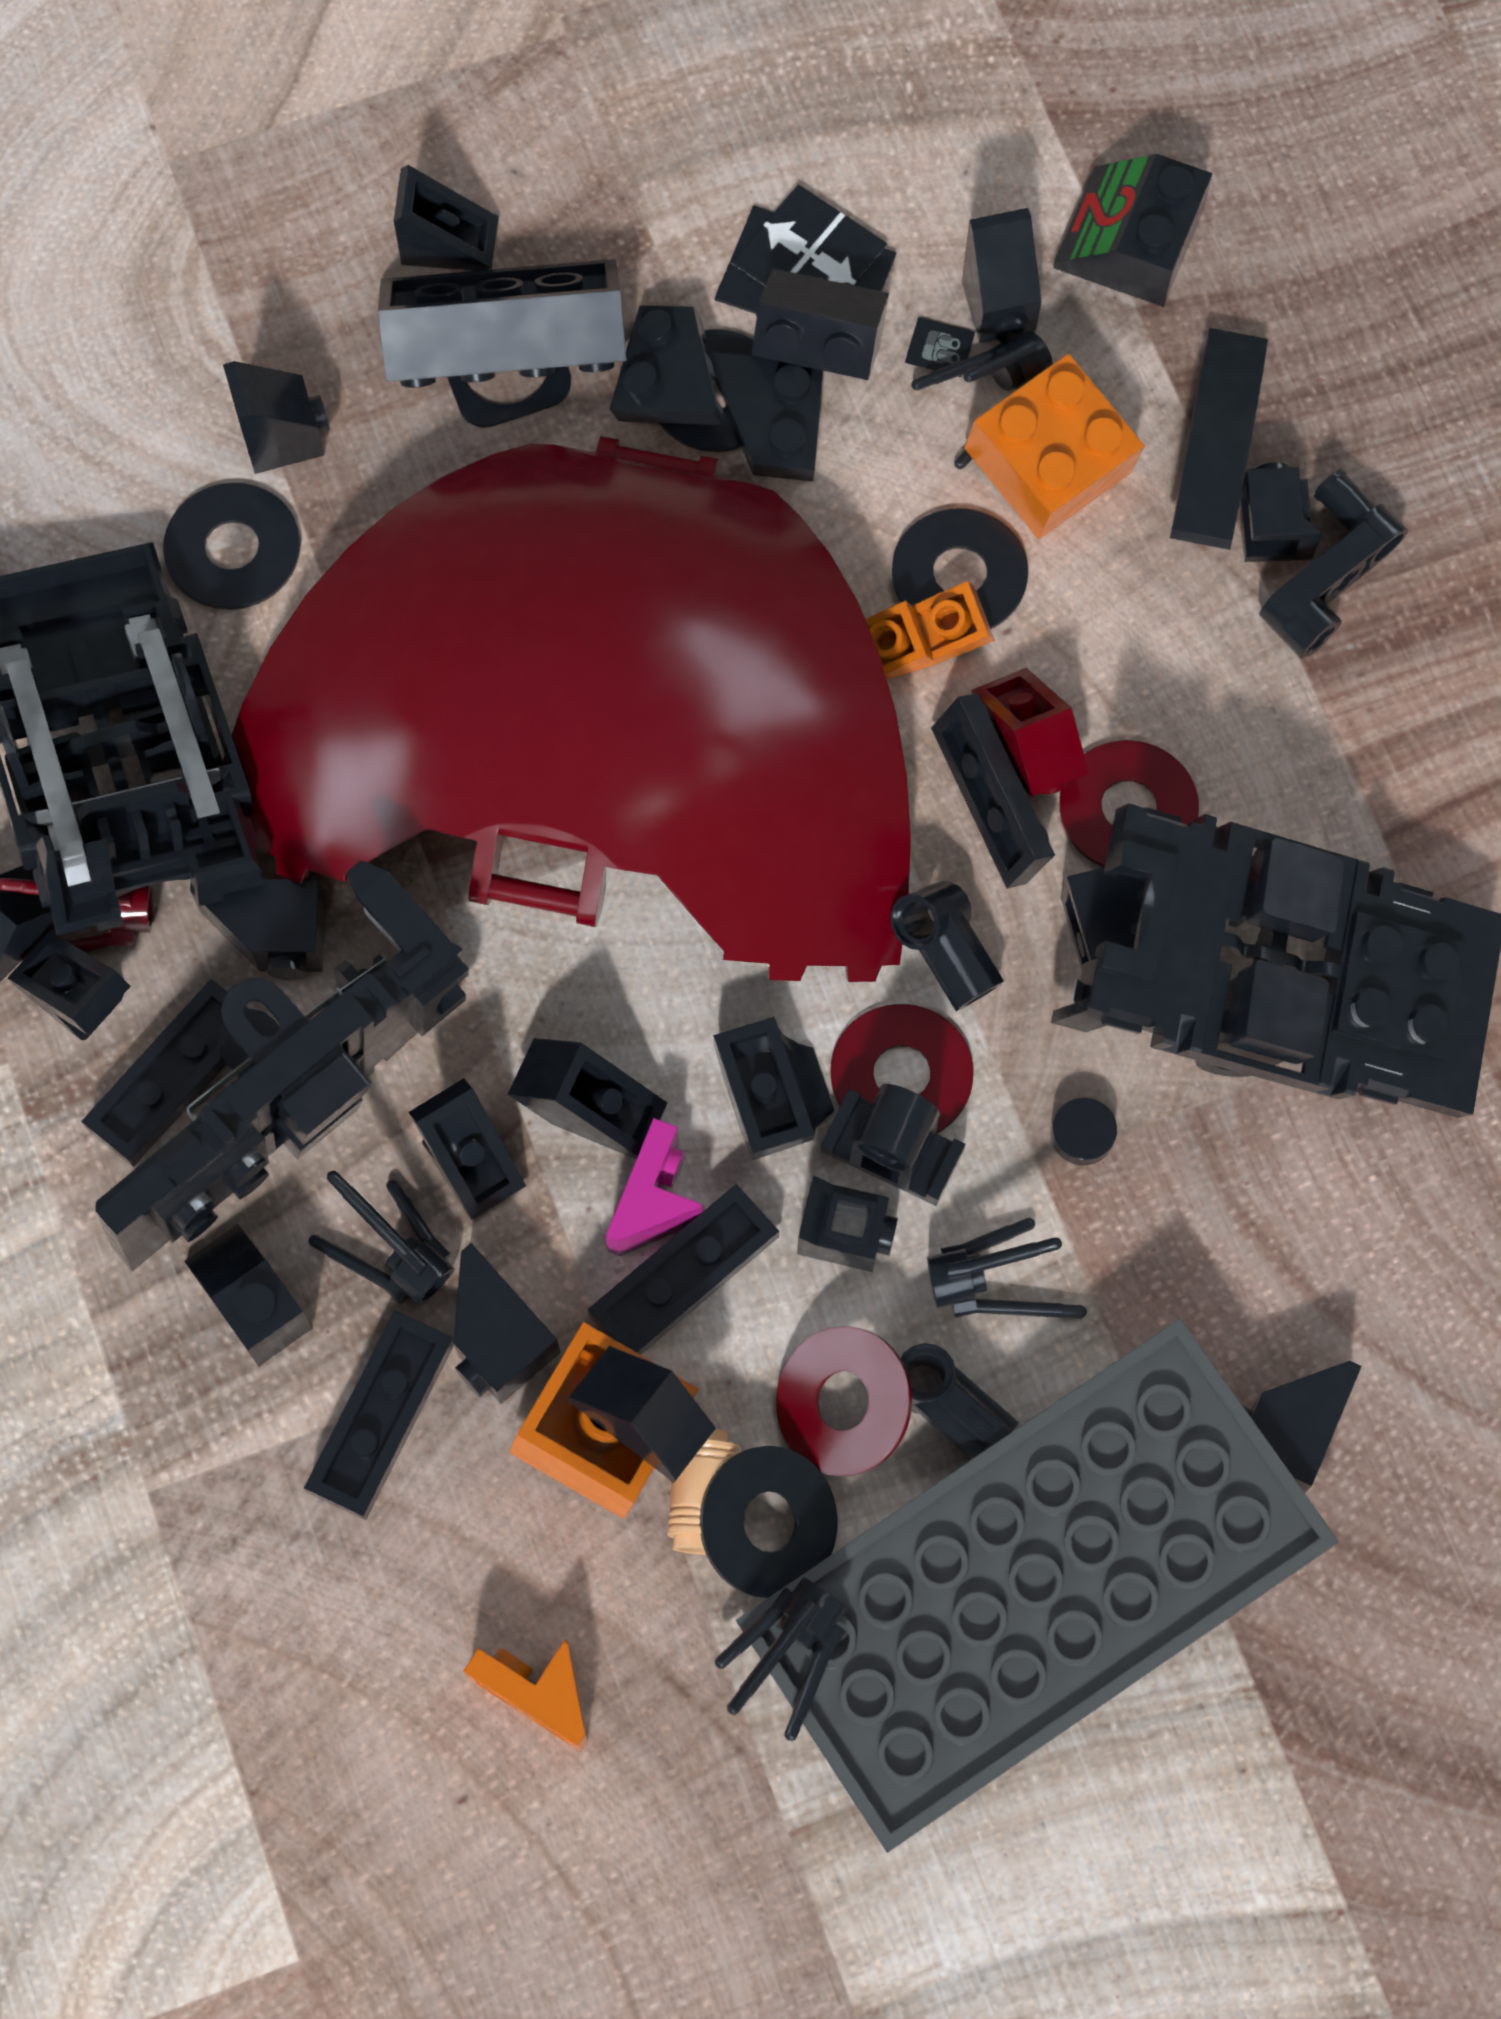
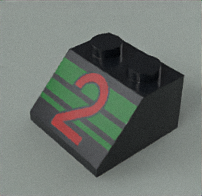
(1135, 225)

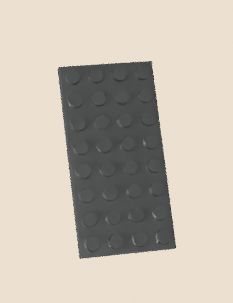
(1044, 1582)

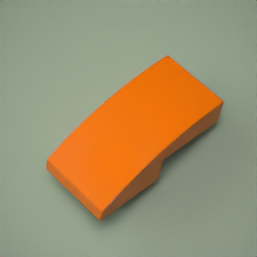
(930, 630)

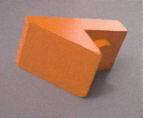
(550, 1703)

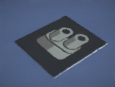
(938, 345)

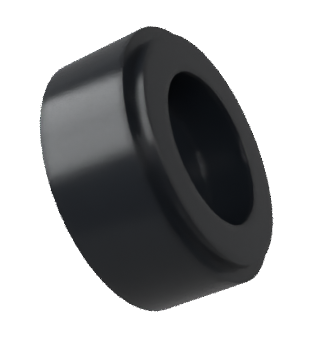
(1083, 1131)

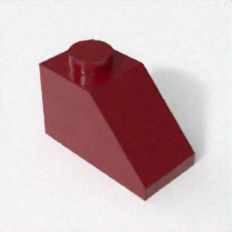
(1035, 731)

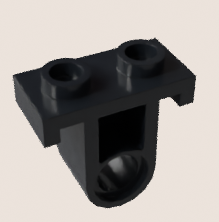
(894, 1141)

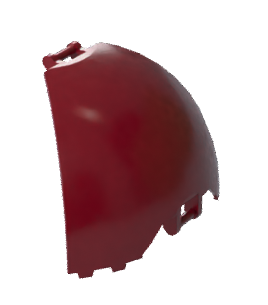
(603, 671)

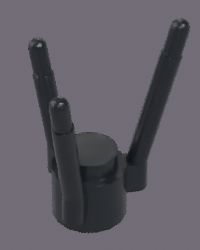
(1009, 363)
(415, 1267)
(960, 1274)
(805, 1616)

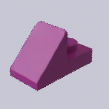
(645, 1209)

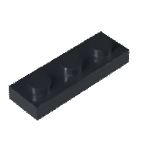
(992, 790)
(162, 1079)
(684, 1271)
(379, 1415)

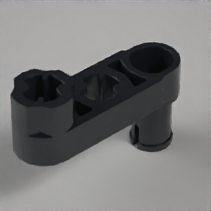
(1300, 607)

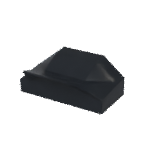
(772, 1086)

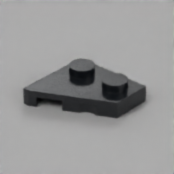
(667, 370)
(773, 412)

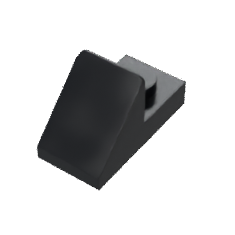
(69, 985)
(467, 1148)

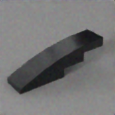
(1219, 439)

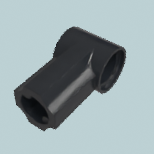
(947, 942)
(959, 1406)

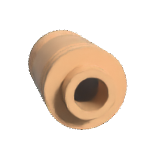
(689, 1490)

